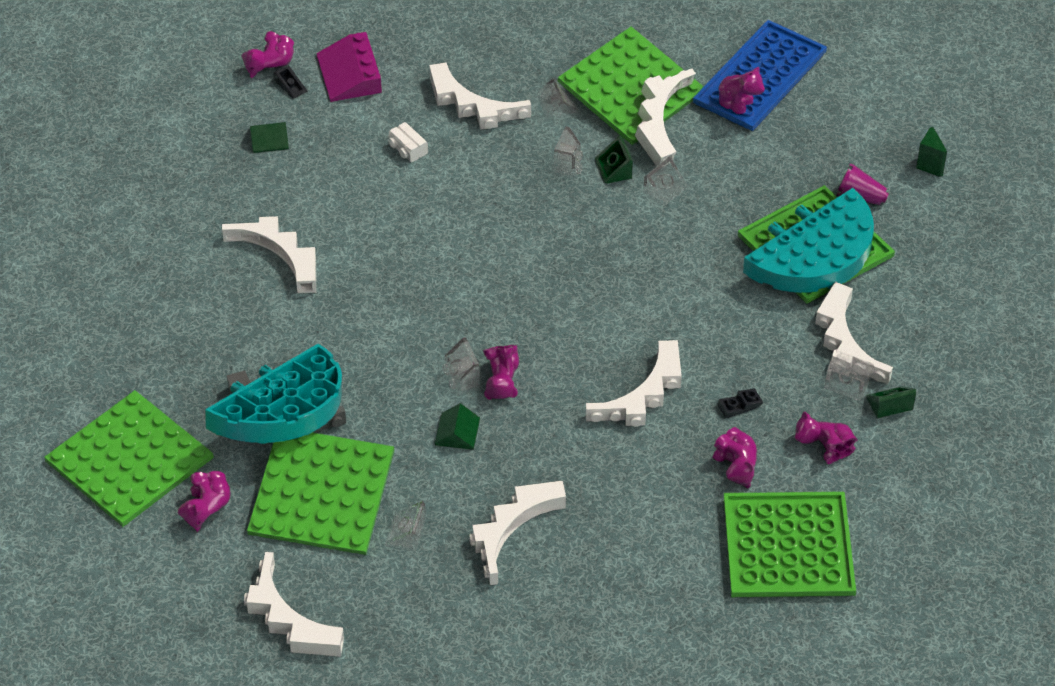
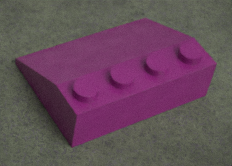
(350, 68)

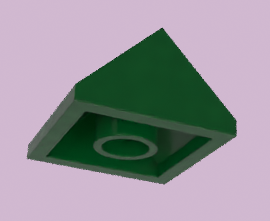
(269, 137)
(932, 154)
(615, 162)
(892, 401)
(458, 428)

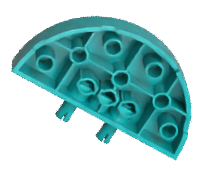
(817, 250)
(282, 401)

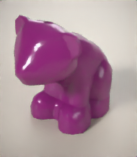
(276, 53)
(738, 90)
(503, 362)
(835, 437)
(741, 451)
(213, 495)

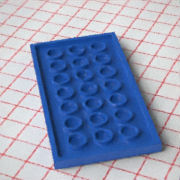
(782, 62)

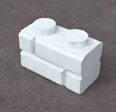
(407, 142)

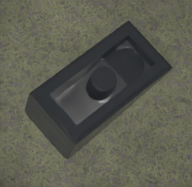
(289, 82)

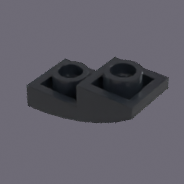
(743, 402)

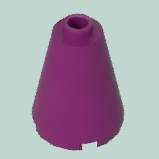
(865, 185)

